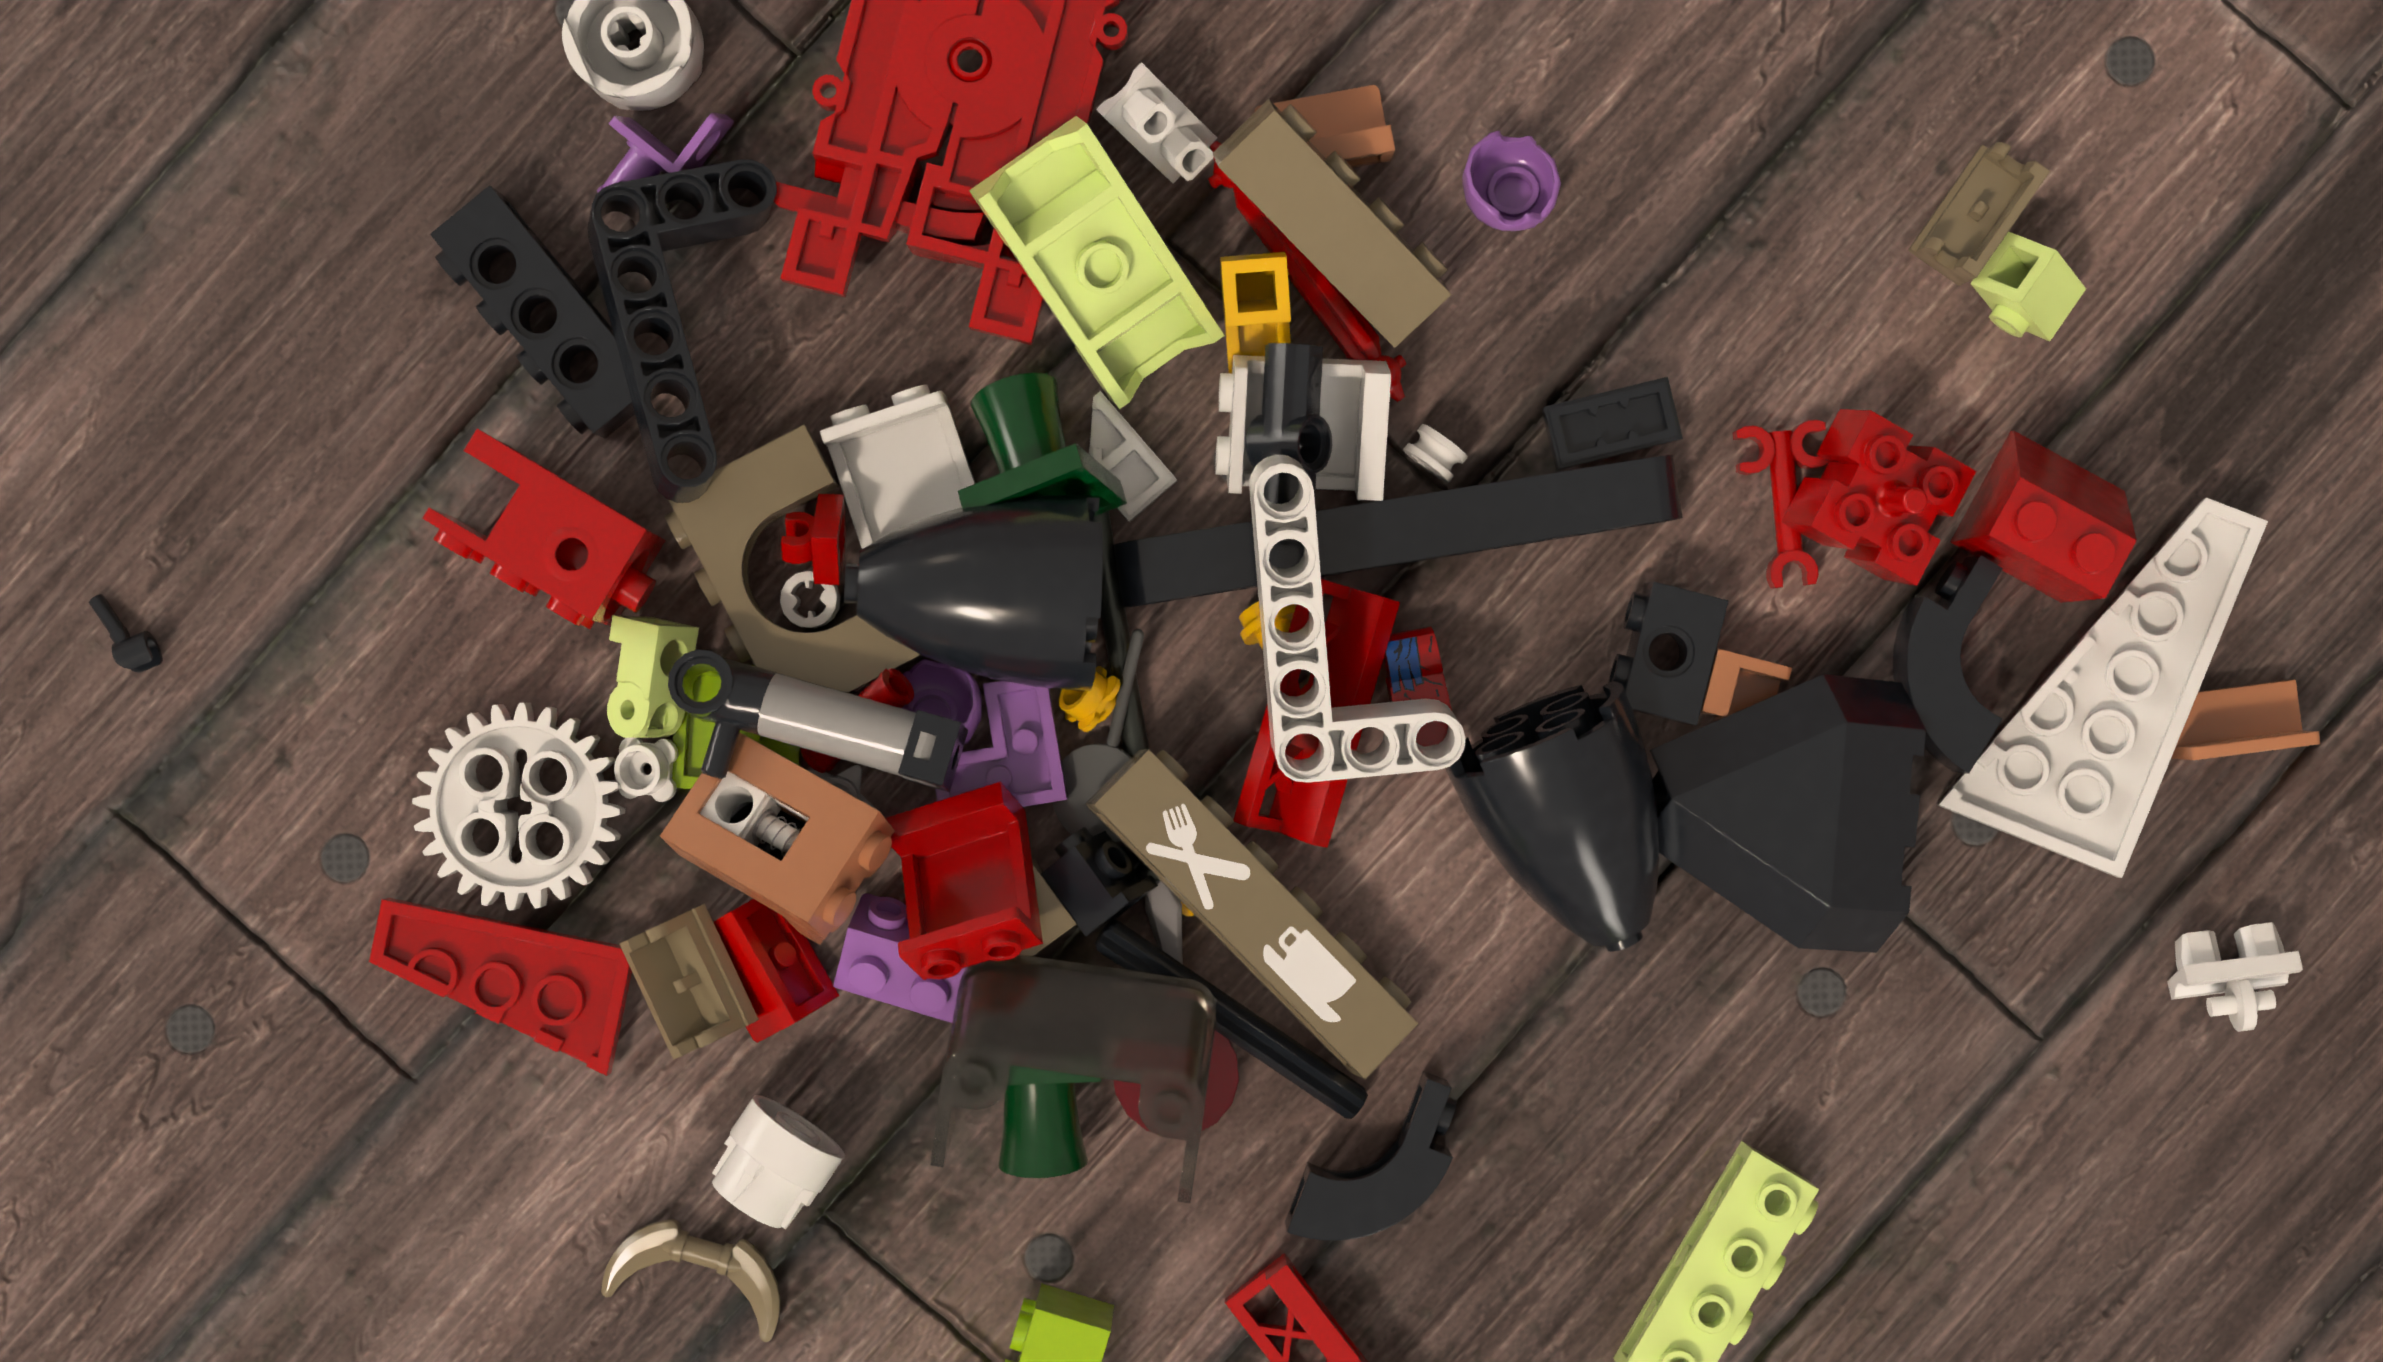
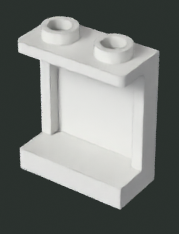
(1351, 402)
(898, 462)

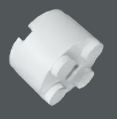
(639, 78)

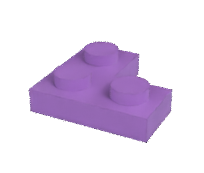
(1023, 749)

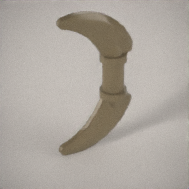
(738, 1262)

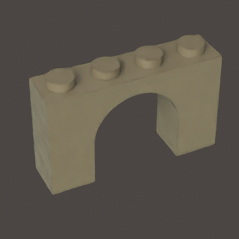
(723, 532)

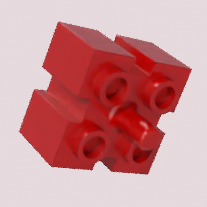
(1878, 496)

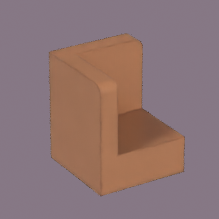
(1740, 682)

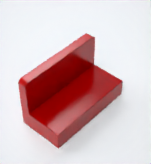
(774, 967)

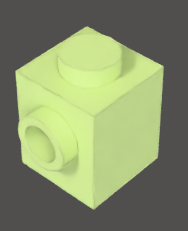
(2028, 287)

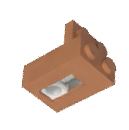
(820, 864)

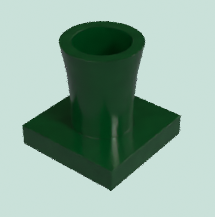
(1030, 447)
(1041, 1124)

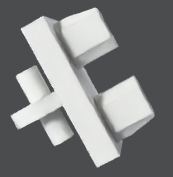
(1159, 126)
(2259, 965)

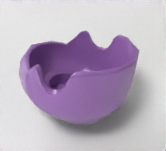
(1510, 182)
(945, 693)

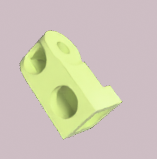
(642, 699)

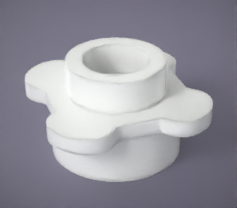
(630, 768)

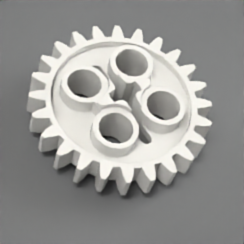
(461, 801)

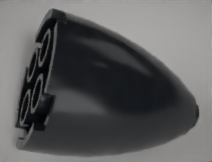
(992, 589)
(1569, 809)

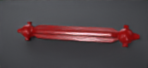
(1331, 307)

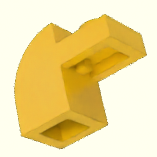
(1255, 303)

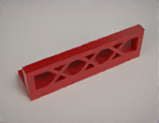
(1356, 645)
(1303, 1305)

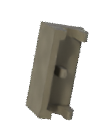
(1977, 213)
(689, 981)

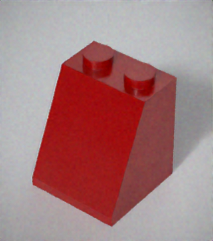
(2049, 523)

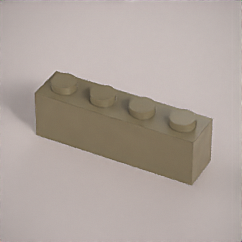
(1332, 222)

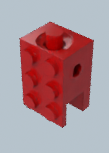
(556, 541)

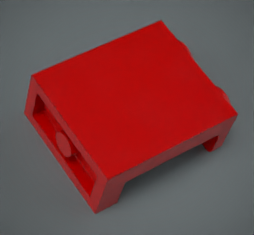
(966, 881)

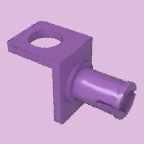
(650, 156)

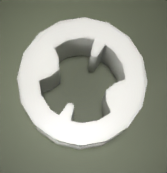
(1435, 453)
(790, 601)

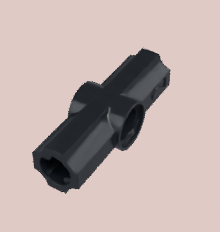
(1290, 417)

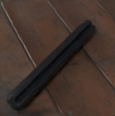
(1241, 1024)

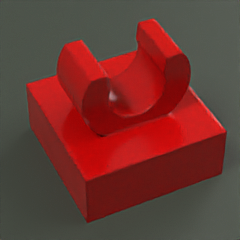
(818, 538)

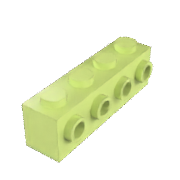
(1723, 1263)

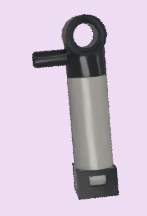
(816, 718)

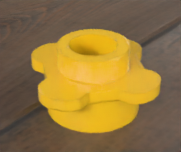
(1093, 705)

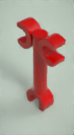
(1781, 452)

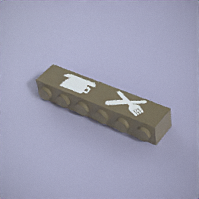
(1252, 912)

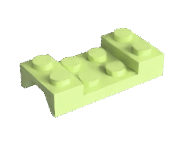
(1095, 259)

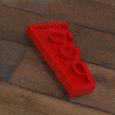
(533, 979)

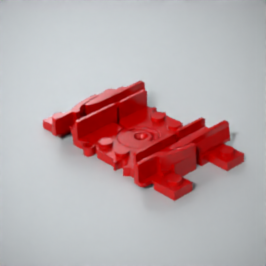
(896, 111)

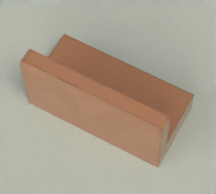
(1347, 123)
(2244, 722)

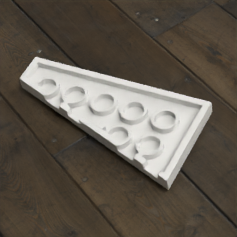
(2103, 726)

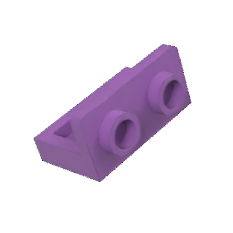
(875, 970)

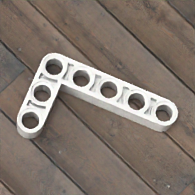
(1308, 651)

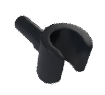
(133, 652)

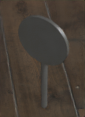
(1095, 764)

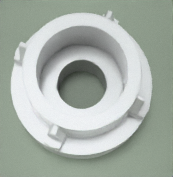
(774, 1163)

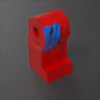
(1417, 673)

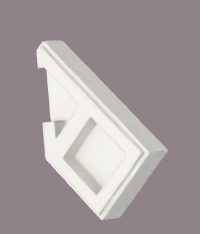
(1127, 458)

